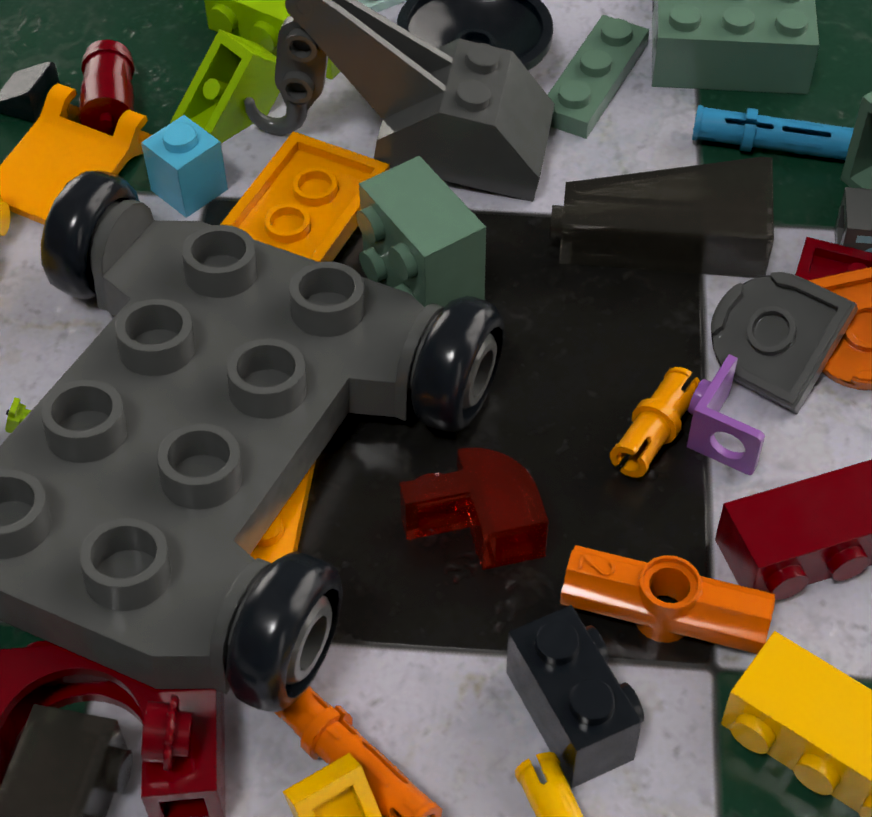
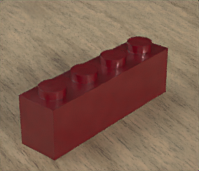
(800, 532)

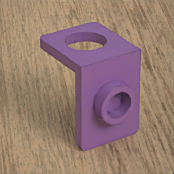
(707, 420)

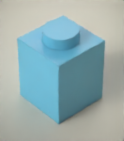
(185, 165)

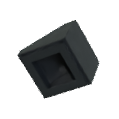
(27, 90)

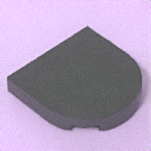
(780, 334)

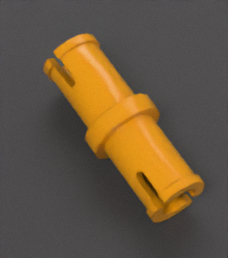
(654, 422)

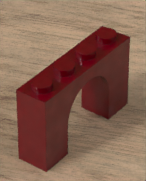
(59, 677)

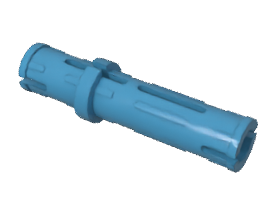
(771, 133)

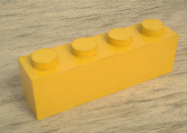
(806, 720)

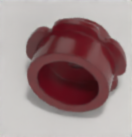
(166, 732)

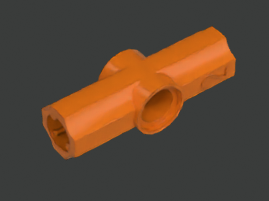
(704, 609)

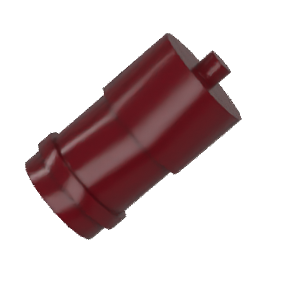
(106, 85)

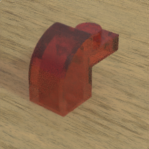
(490, 497)

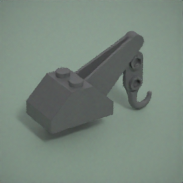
(456, 106)

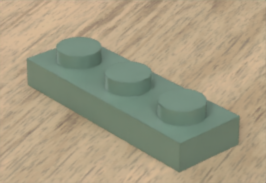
(596, 74)

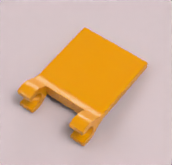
(60, 150)

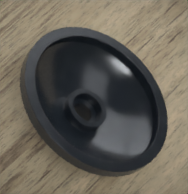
(504, 24)

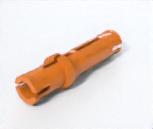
(330, 735)

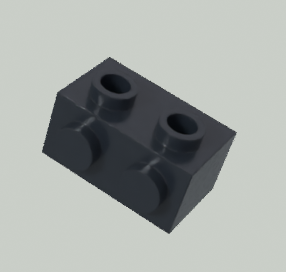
(574, 695)

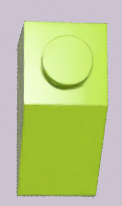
(226, 77)

